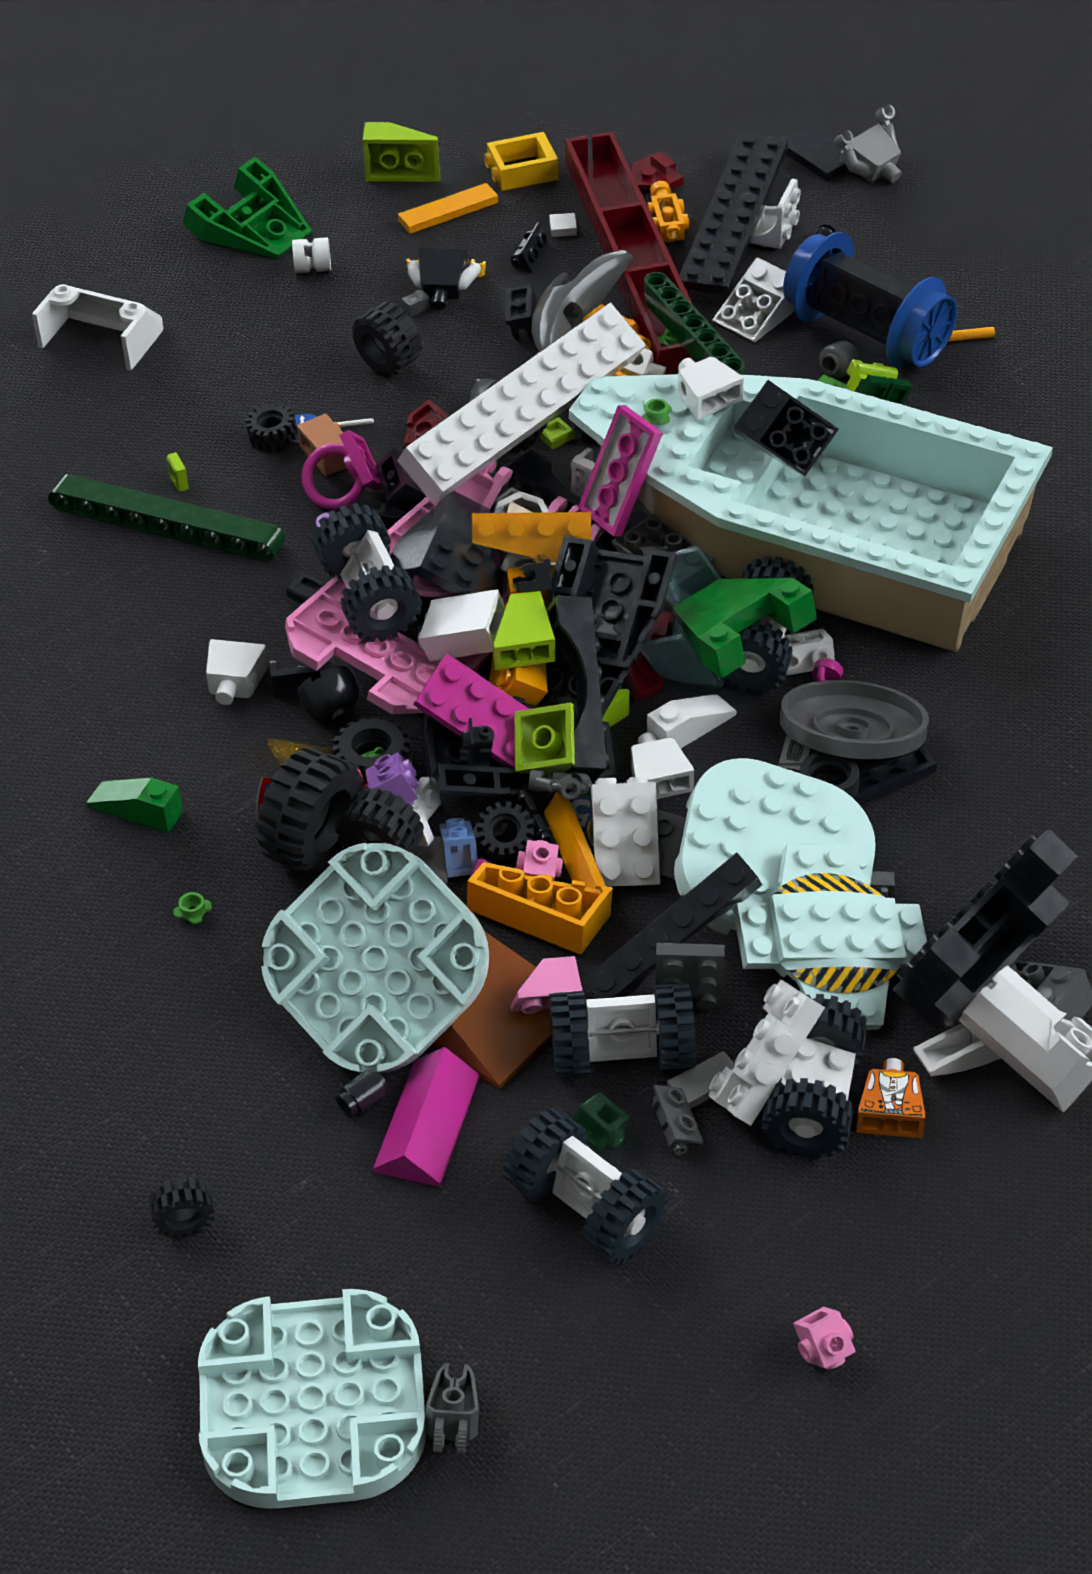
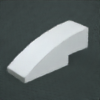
(954, 1052)

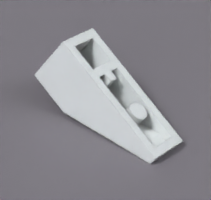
(689, 718)

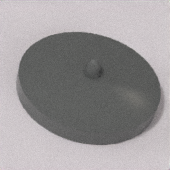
(854, 719)

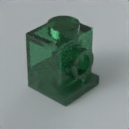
(602, 1121)

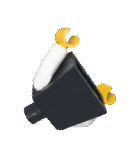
(443, 273)

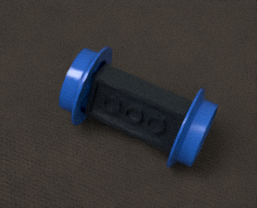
(907, 319)

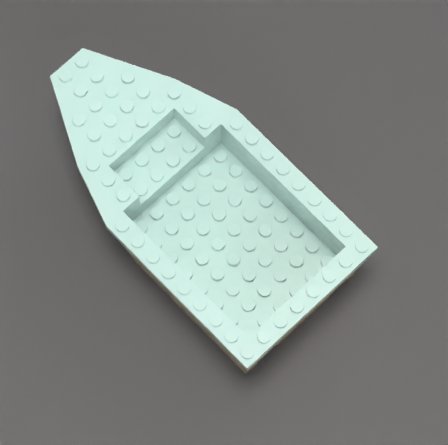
(891, 522)

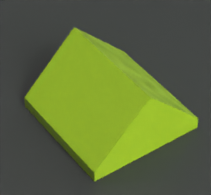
(545, 739)

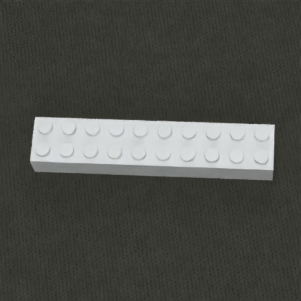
(519, 404)

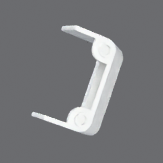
(137, 321)

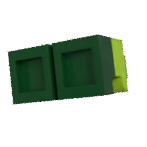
(877, 381)

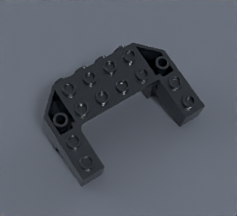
(987, 932)

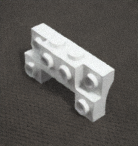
(768, 1053)

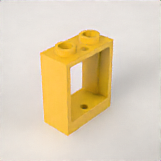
(525, 173)

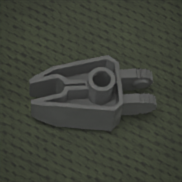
(452, 1410)

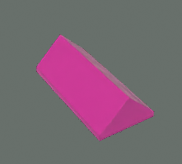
(427, 1119)

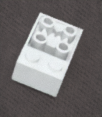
(756, 302)

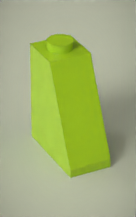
(524, 633)

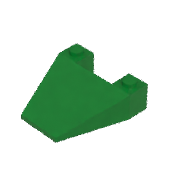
(258, 223)
(730, 605)

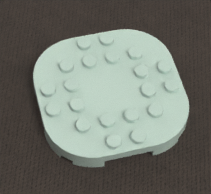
(757, 812)
(375, 958)
(311, 1400)

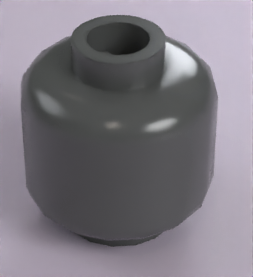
(836, 359)

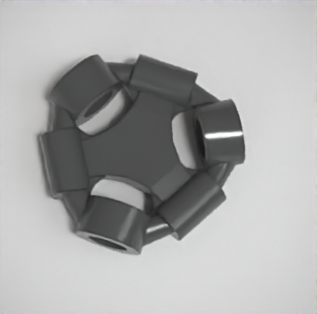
(558, 782)

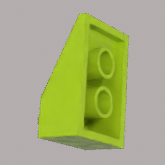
(399, 154)

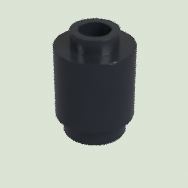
(362, 1093)

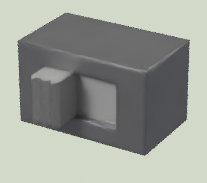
(416, 303)
(883, 883)

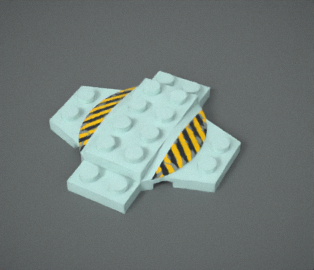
(830, 930)

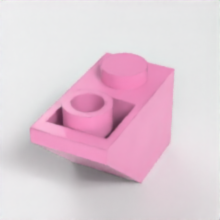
(550, 976)

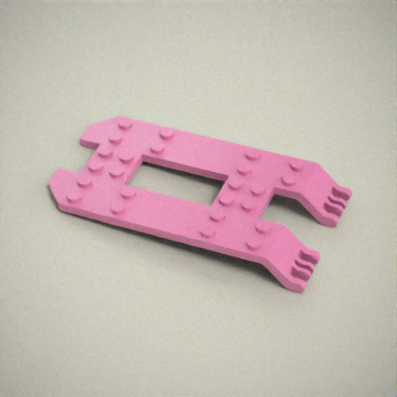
(399, 664)

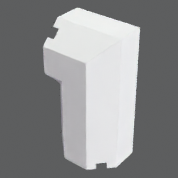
(1033, 1037)

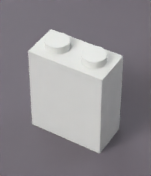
(461, 625)

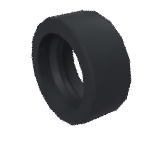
(822, 762)

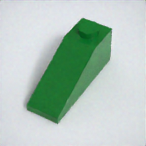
(140, 801)

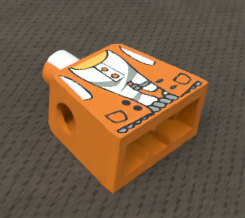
(892, 1102)

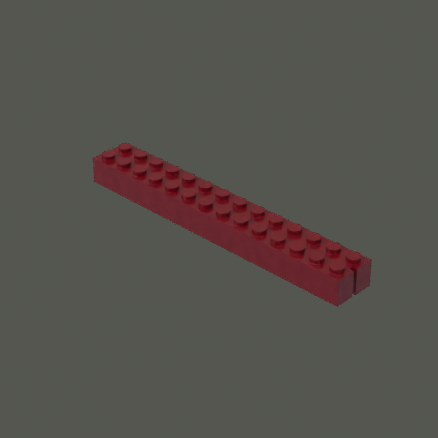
(625, 224)

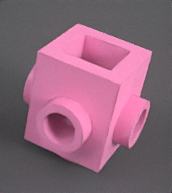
(540, 858)
(824, 1338)

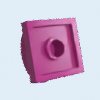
(358, 462)

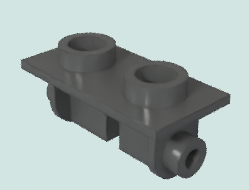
(676, 1114)

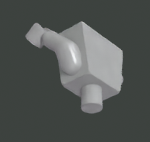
(873, 151)

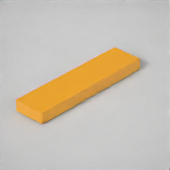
(448, 208)
(572, 842)

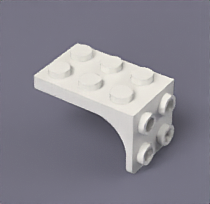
(777, 221)
(625, 831)

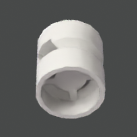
(318, 248)

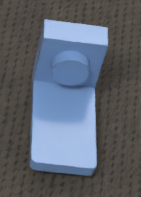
(458, 847)

